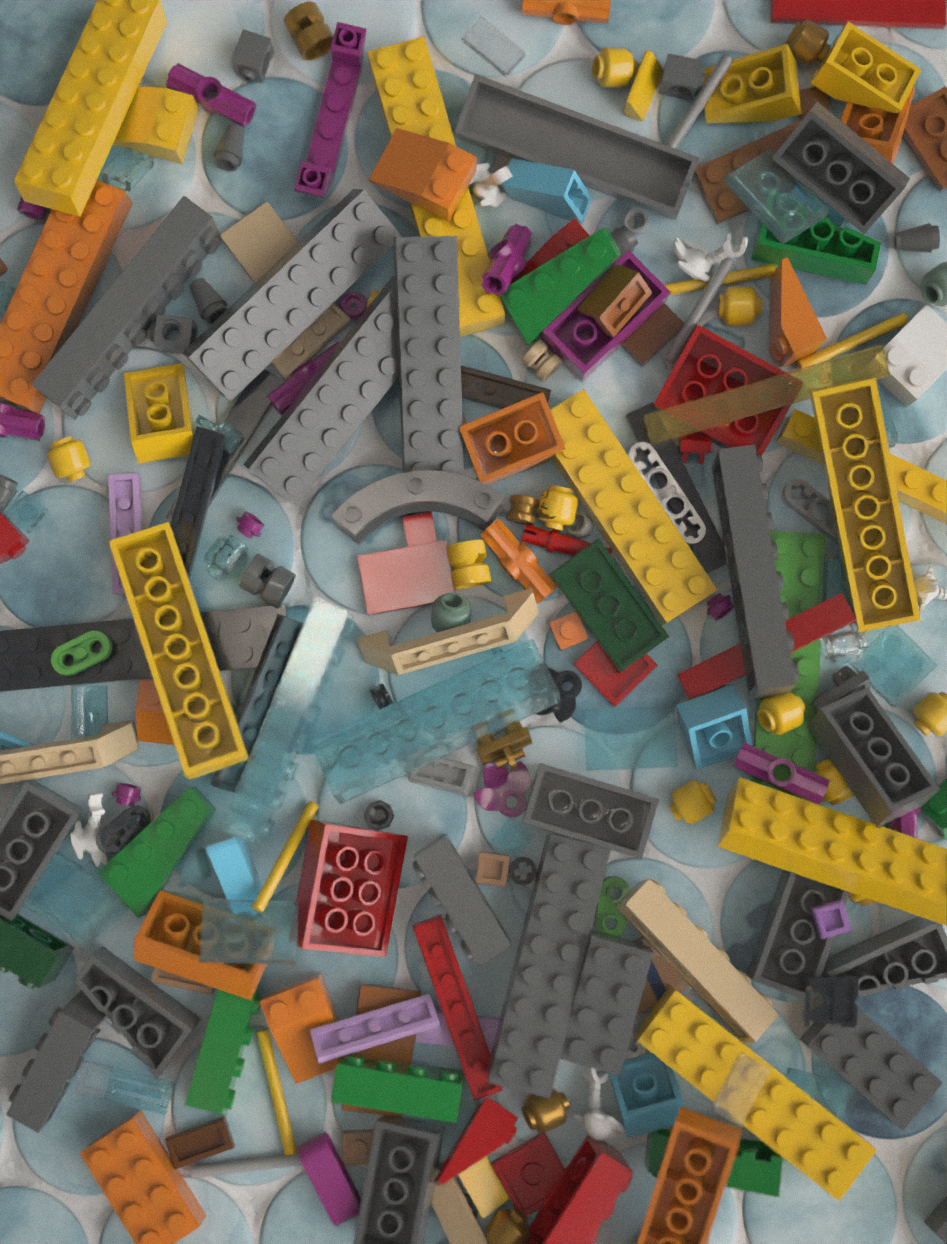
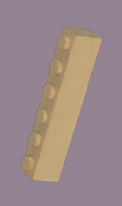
(698, 960)

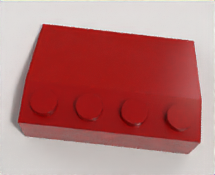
(716, 365)
(348, 888)

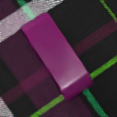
(330, 1178)

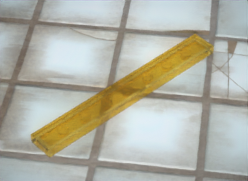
(763, 395)

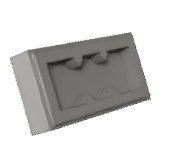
(445, 776)

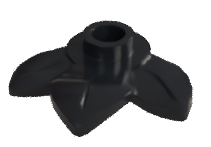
(567, 706)

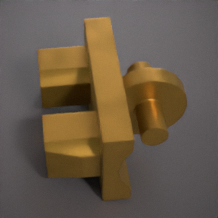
(505, 749)

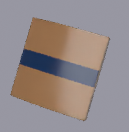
(658, 979)

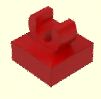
(694, 443)

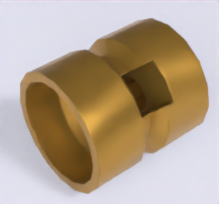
(308, 29)

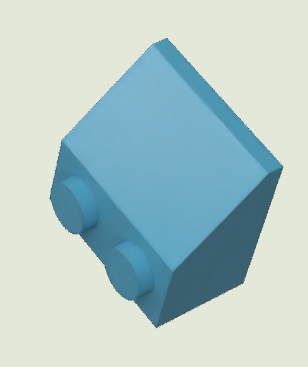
(714, 726)
(646, 1095)

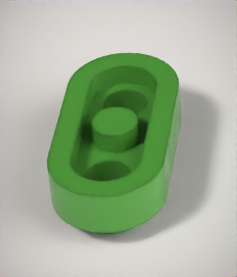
(82, 652)
(607, 904)

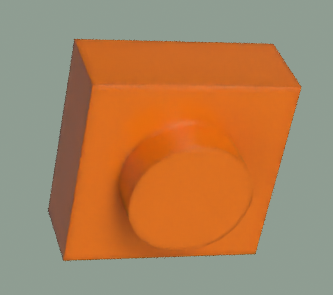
(568, 631)

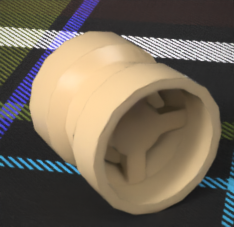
(546, 361)

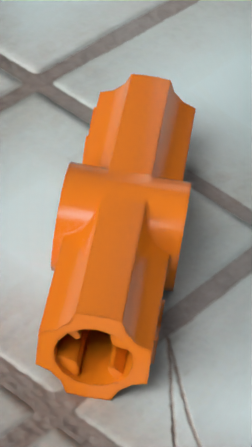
(569, 11)
(518, 560)

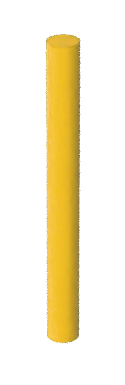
(732, 277)
(853, 341)
(285, 857)
(276, 1092)

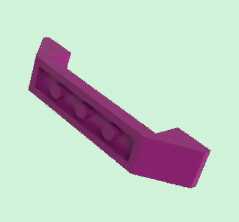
(334, 113)

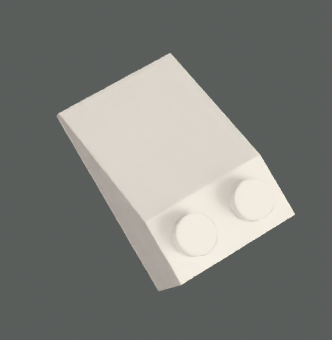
(916, 356)

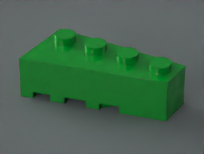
(822, 251)
(554, 286)
(157, 851)
(222, 1052)
(398, 1087)
(754, 1167)

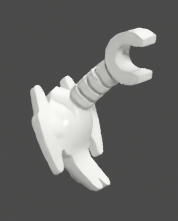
(487, 185)
(698, 261)
(927, 588)
(85, 838)
(596, 1121)

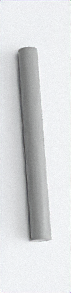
(700, 101)
(699, 310)
(245, 1165)

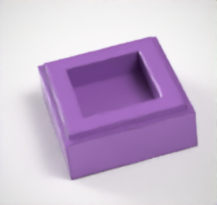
(831, 919)

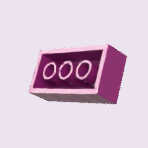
(581, 339)

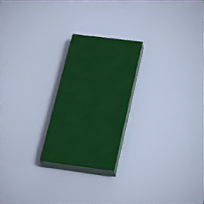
(609, 605)

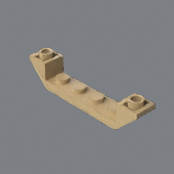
(452, 642)
(70, 755)

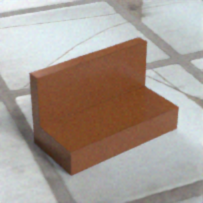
(616, 299)

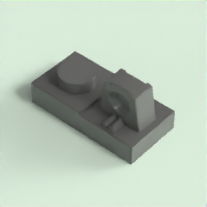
(846, 683)

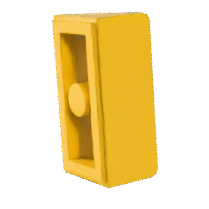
(643, 87)
(484, 1187)

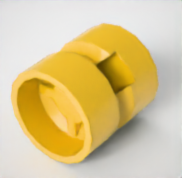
(468, 564)

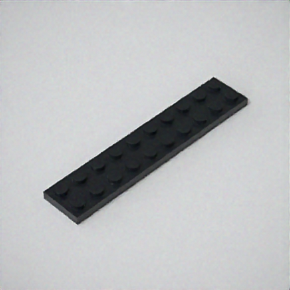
(26, 653)

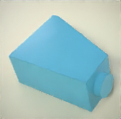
(548, 189)
(235, 869)

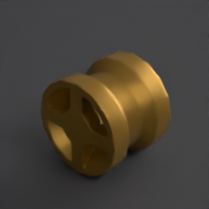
(522, 509)

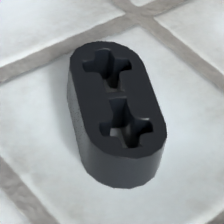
(118, 824)

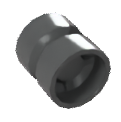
(277, 585)

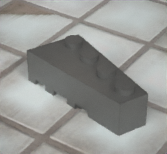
(895, 958)
(137, 1008)
(57, 1061)

